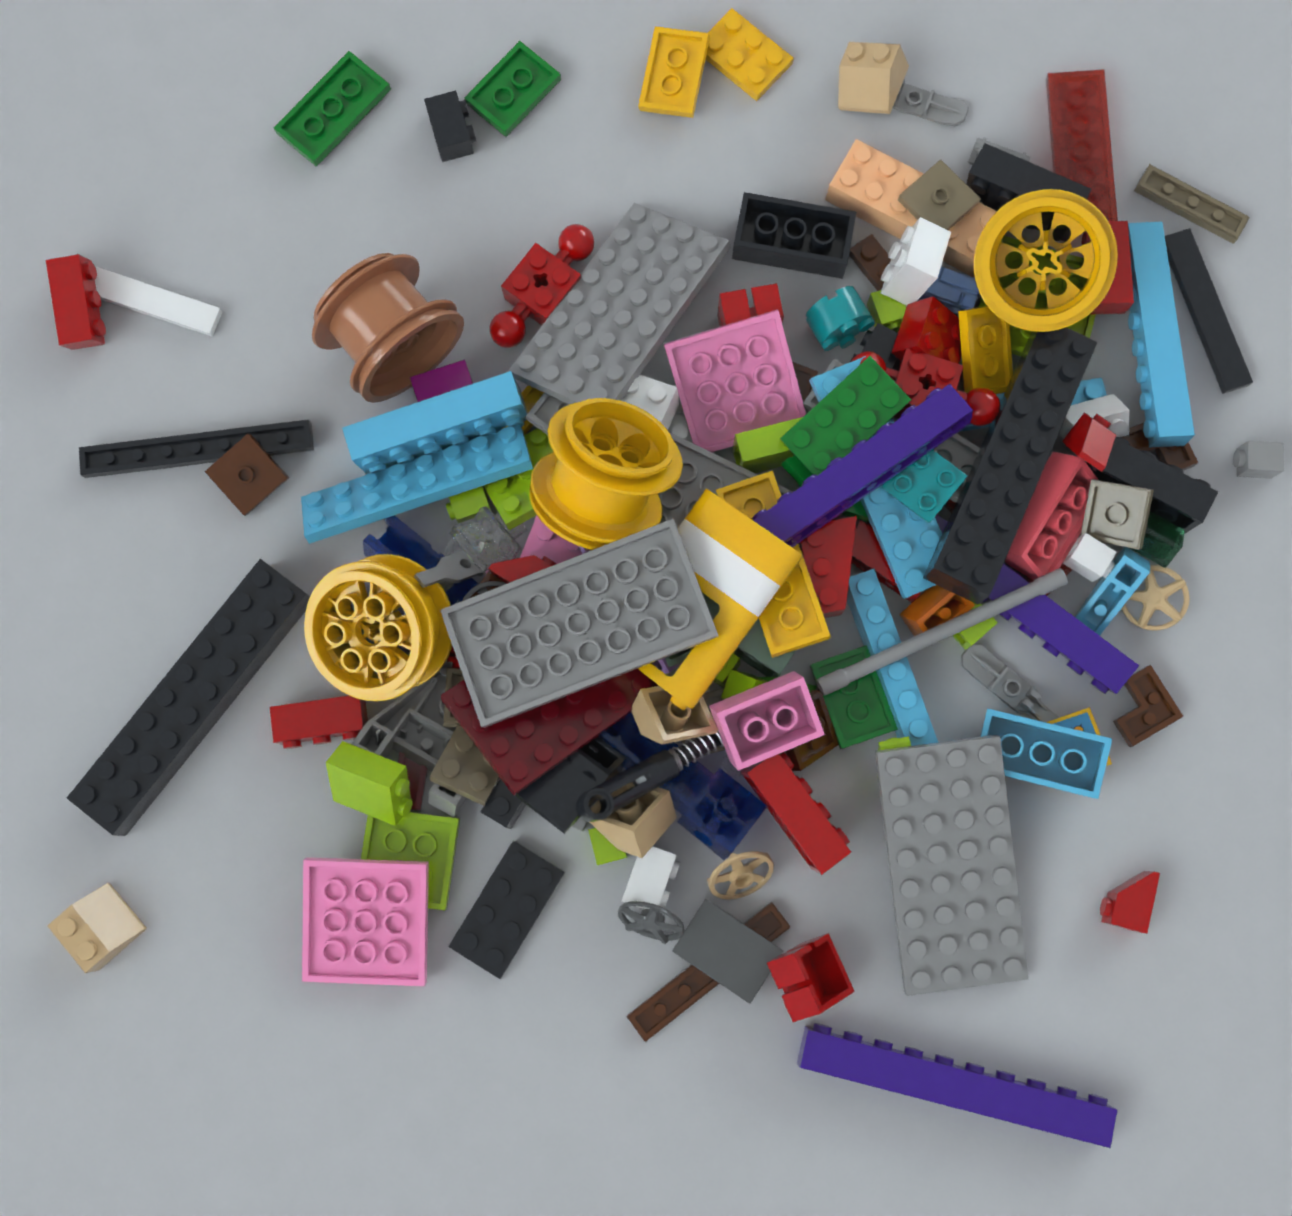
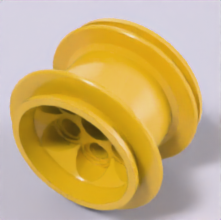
(603, 472)

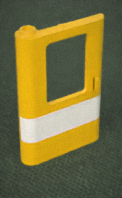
(737, 569)

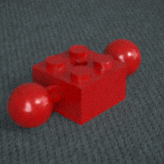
(536, 270)
(922, 373)

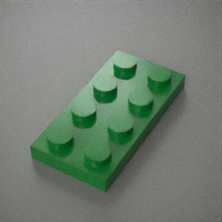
(332, 108)
(845, 417)

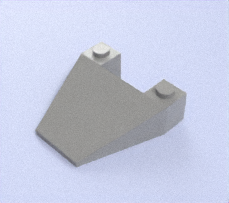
(415, 728)

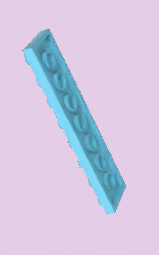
(415, 483)
(902, 535)

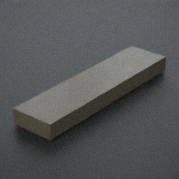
(1191, 204)

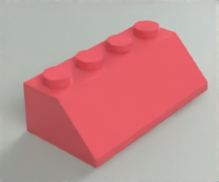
(1052, 517)

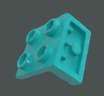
(926, 485)

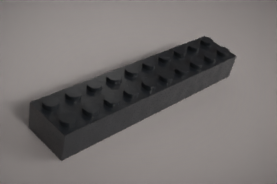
(1009, 464)
(190, 700)

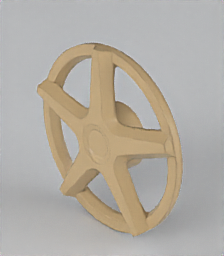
(1156, 598)
(740, 875)

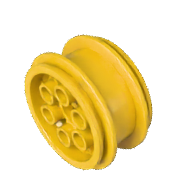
(1072, 304)
(345, 654)

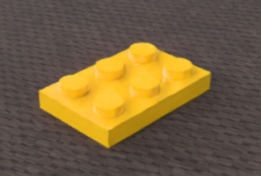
(746, 54)
(674, 72)
(985, 350)

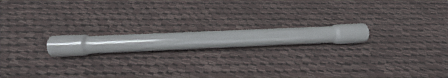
(1040, 586)

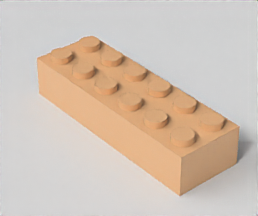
(871, 187)

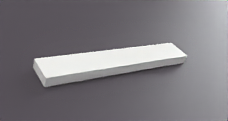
(157, 302)

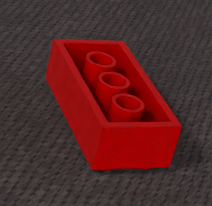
(797, 813)

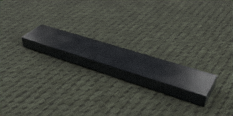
(1207, 312)

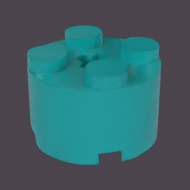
(839, 319)

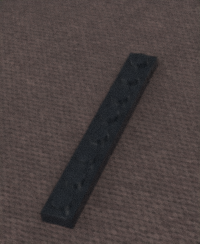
(190, 448)

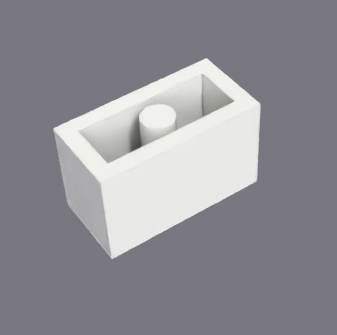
(1107, 406)
(650, 878)

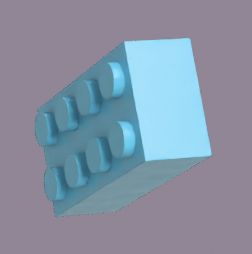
(1049, 753)

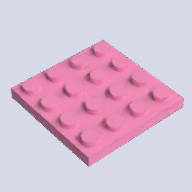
(735, 379)
(365, 921)

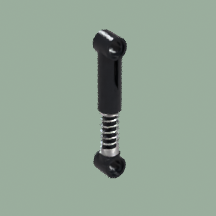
(645, 776)

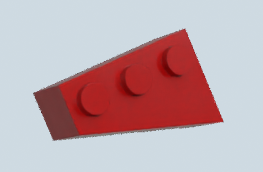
(829, 563)

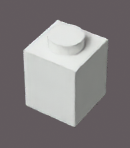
(1090, 558)

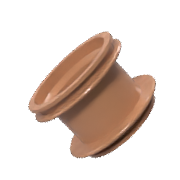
(385, 325)

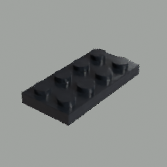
(506, 909)

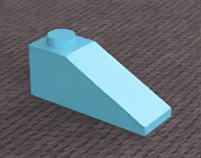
(1114, 590)

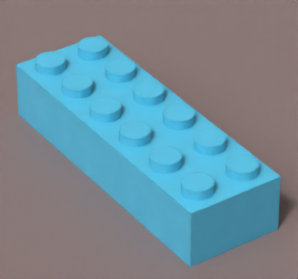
(436, 423)

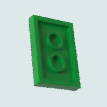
(512, 88)
(860, 708)

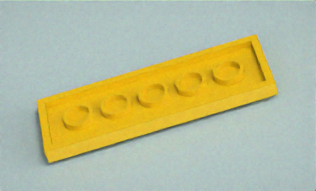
(794, 613)

